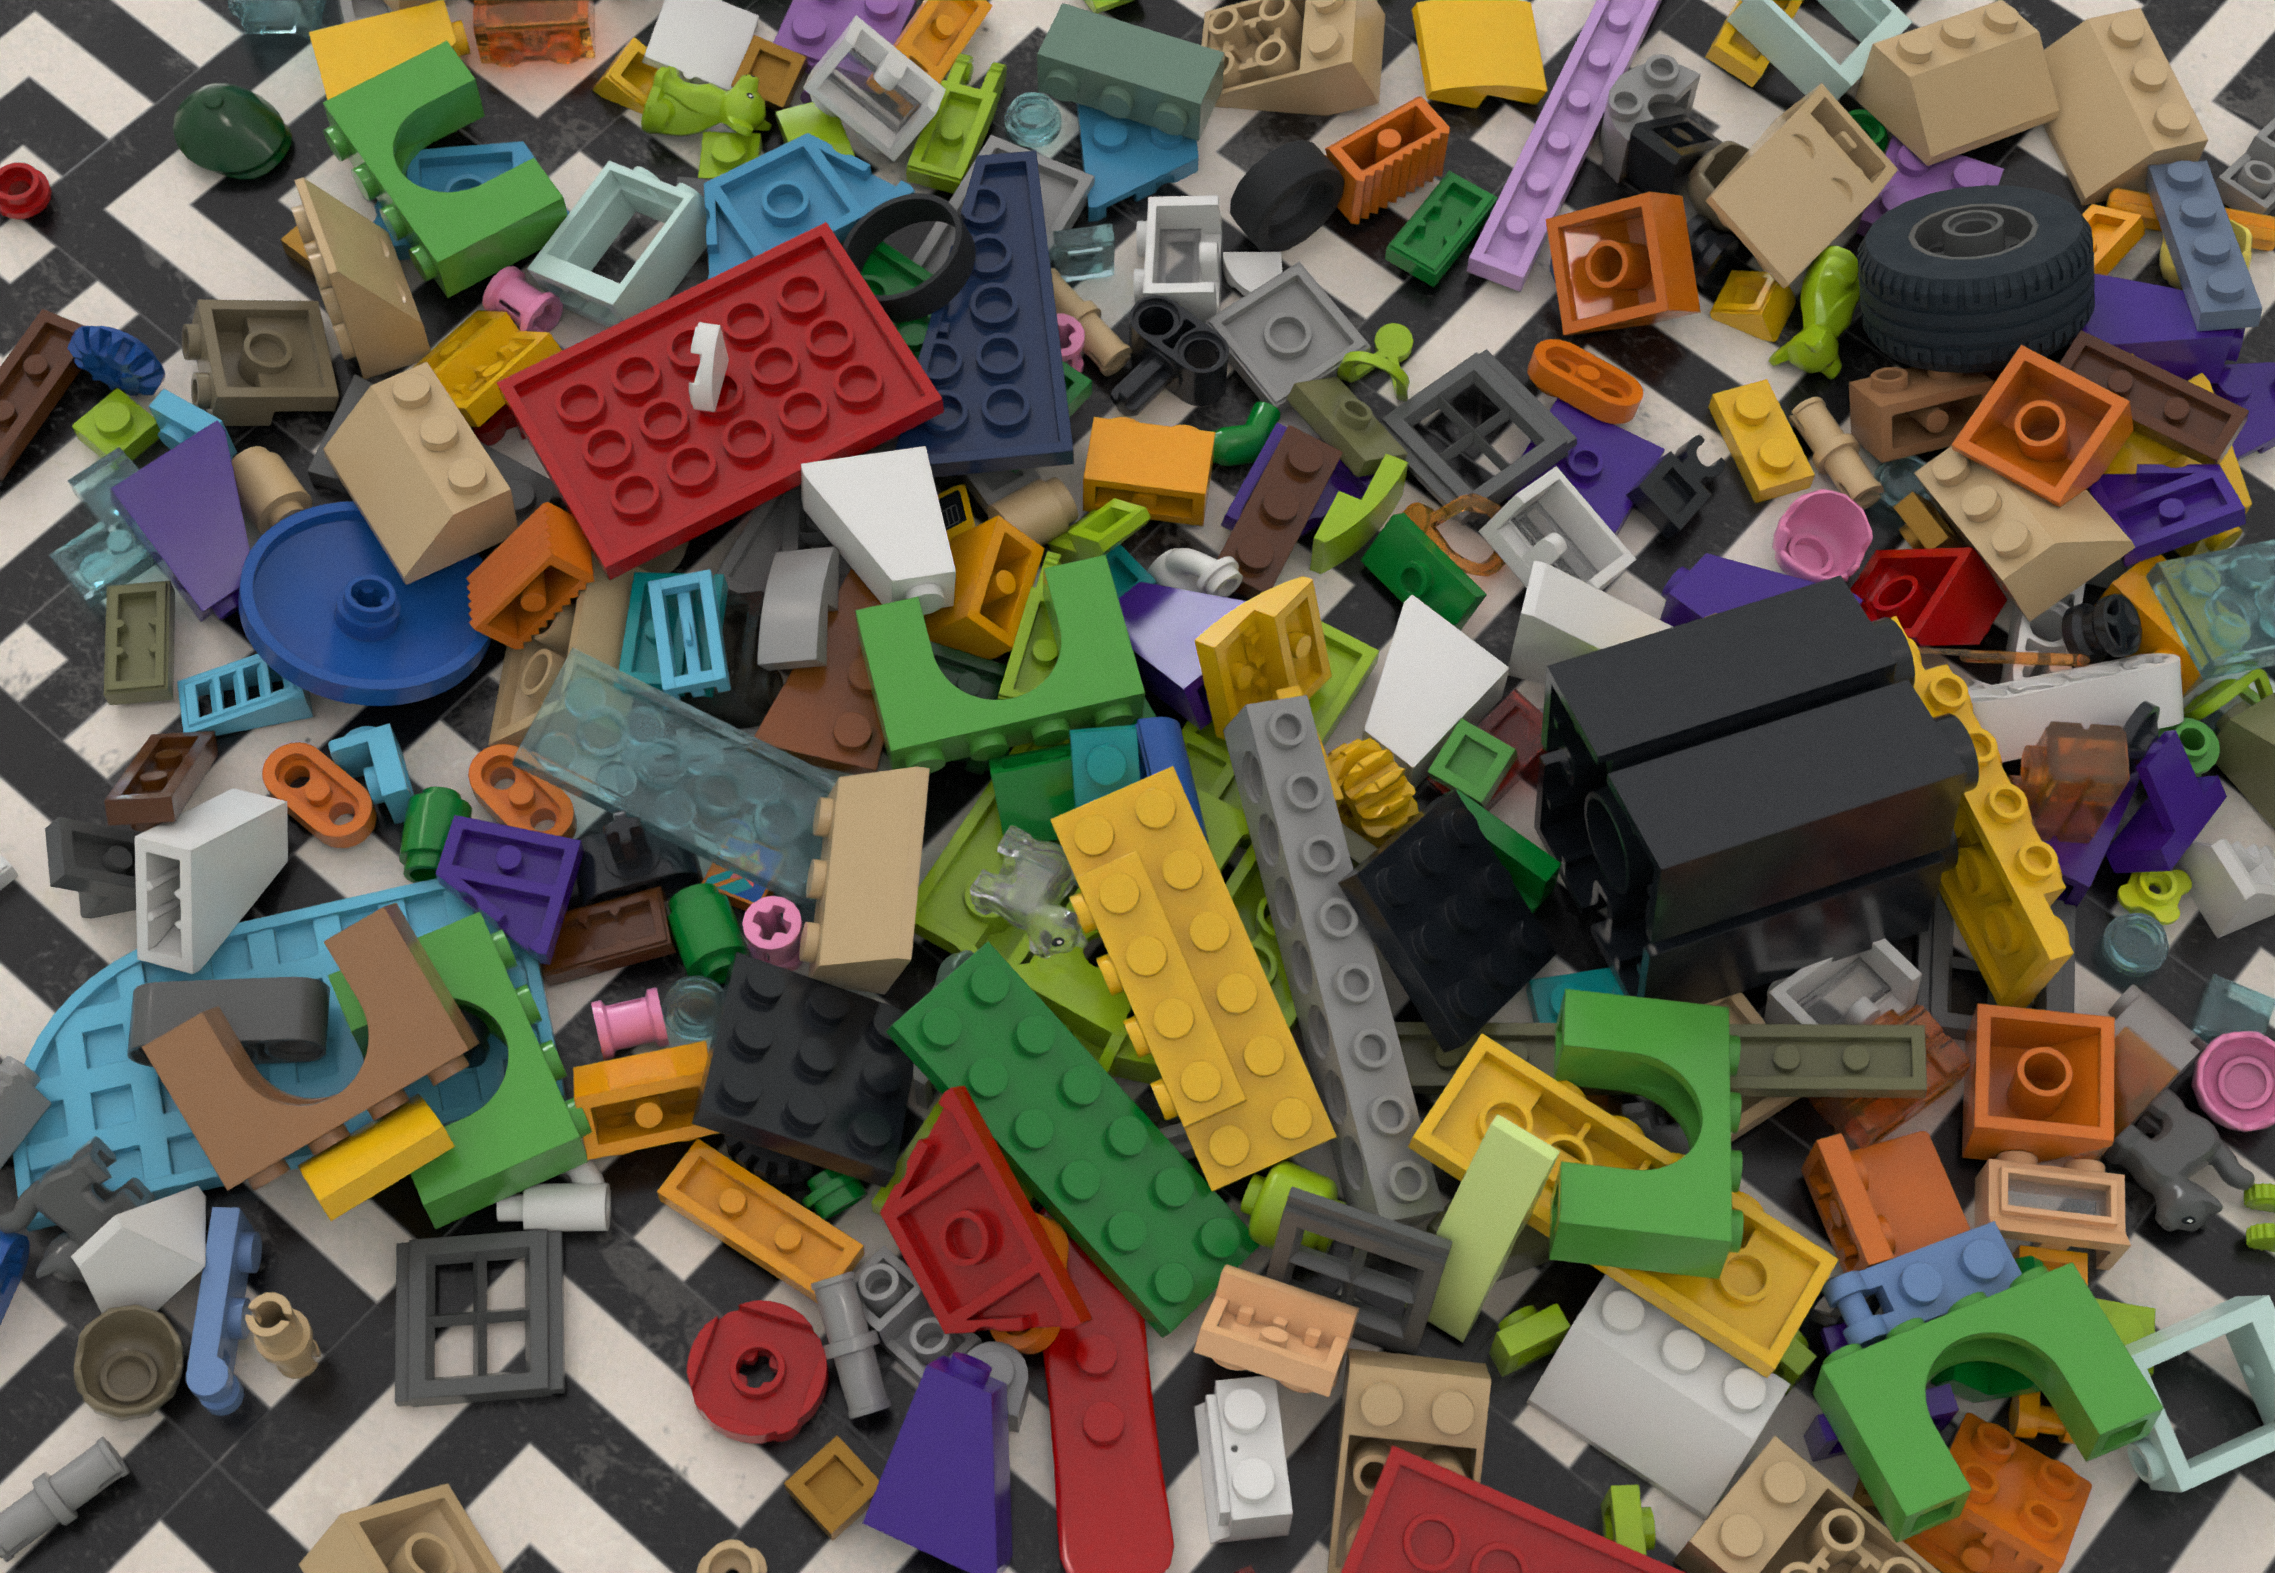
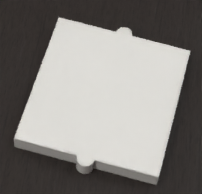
(701, 40)

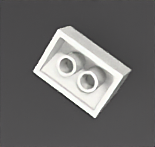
(1656, 1396)

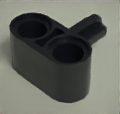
(1171, 358)
(632, 860)

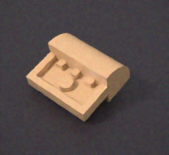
(1277, 1331)

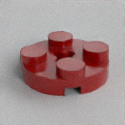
(739, 1338)

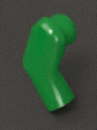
(1244, 442)

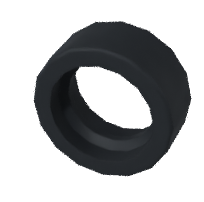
(1286, 196)

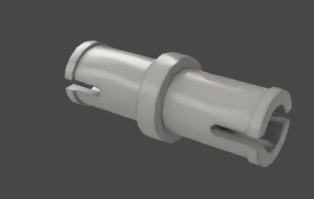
(851, 1345)
(59, 1496)

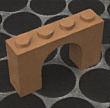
(251, 1124)

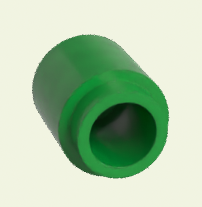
(426, 830)
(705, 931)

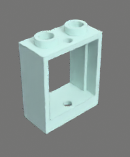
(1801, 57)
(594, 224)
(2251, 1335)

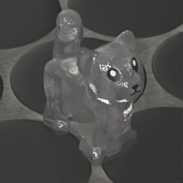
(1029, 893)

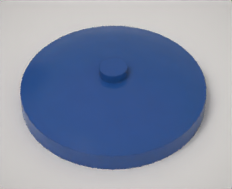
(344, 623)

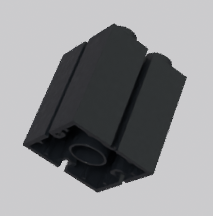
(1749, 793)

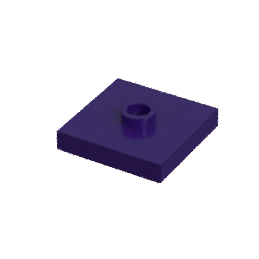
(1602, 463)

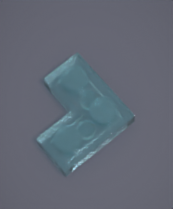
(110, 549)

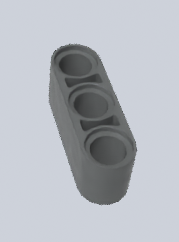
(270, 1016)

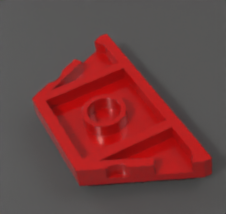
(975, 1233)

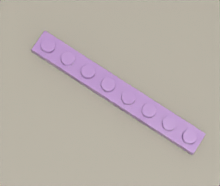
(1559, 141)

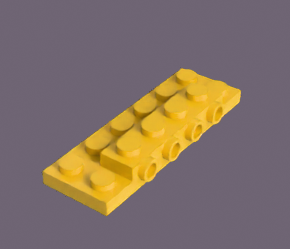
(2003, 868)
(1190, 980)
(1761, 1288)

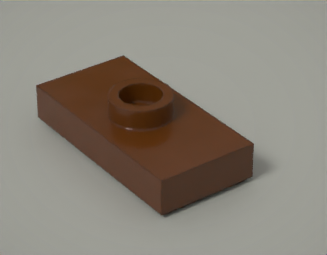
(611, 936)

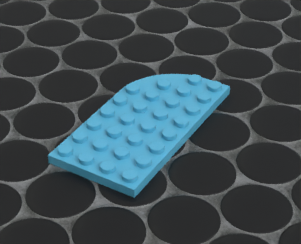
(126, 1104)

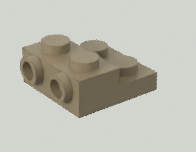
(259, 359)

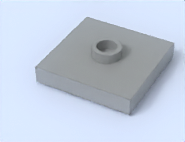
(1286, 335)

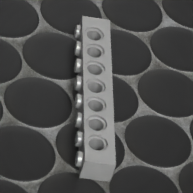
(1330, 961)

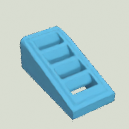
(269, 709)

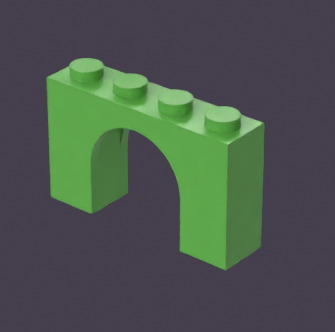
(451, 234)
(935, 722)
(526, 1126)
(1670, 1215)
(2038, 1326)

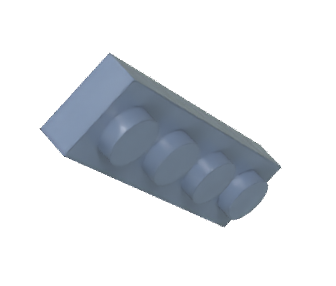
(2203, 246)

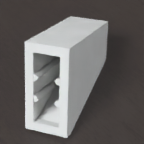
(885, 523)
(1568, 620)
(1428, 686)
(205, 875)

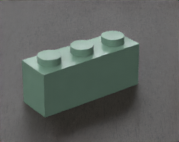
(1130, 71)

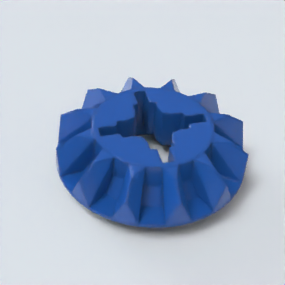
(117, 359)

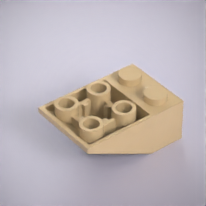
(1298, 54)
(1801, 184)
(360, 284)
(1409, 1403)
(1793, 1521)

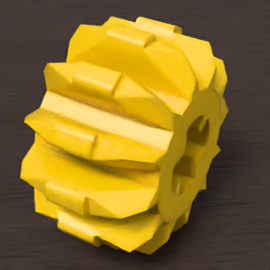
(1373, 790)

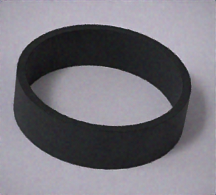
(895, 215)

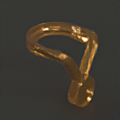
(1428, 520)

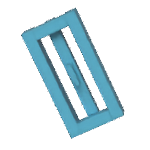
(696, 680)

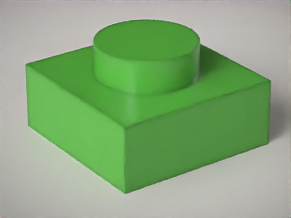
(1472, 762)

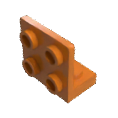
(1882, 1198)
(2018, 1507)

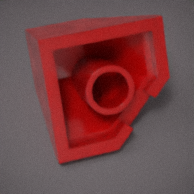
(1934, 593)

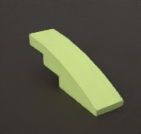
(1487, 1219)

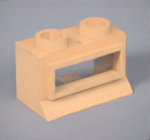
(2054, 1204)

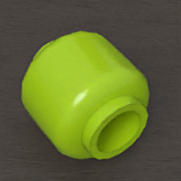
(1267, 1198)

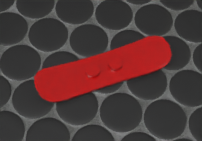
(1105, 1435)

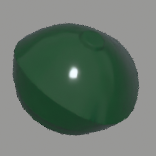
(231, 131)

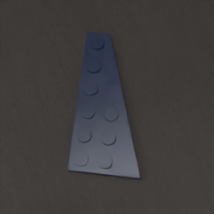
(998, 339)

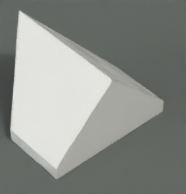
(2230, 883)
(146, 1252)

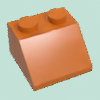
(1623, 264)
(2046, 428)
(2038, 1083)

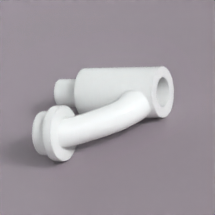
(1196, 572)
(562, 1206)

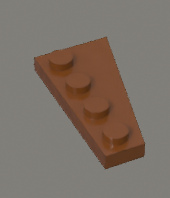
(830, 710)

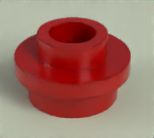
(23, 191)

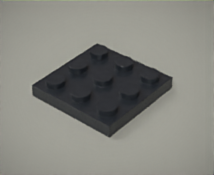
(1448, 920)
(806, 1071)

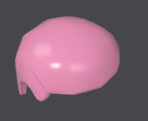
(1822, 537)
(2237, 1081)

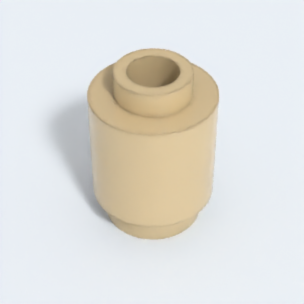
(267, 487)
(1038, 509)

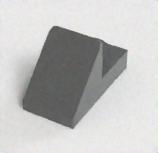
(95, 863)

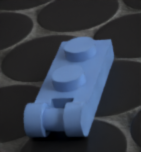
(1922, 1283)
(220, 1322)

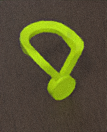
(1392, 346)
(2226, 690)

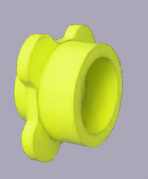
(2138, 898)

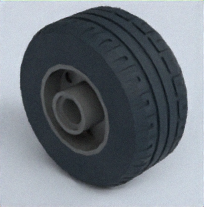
(1975, 277)

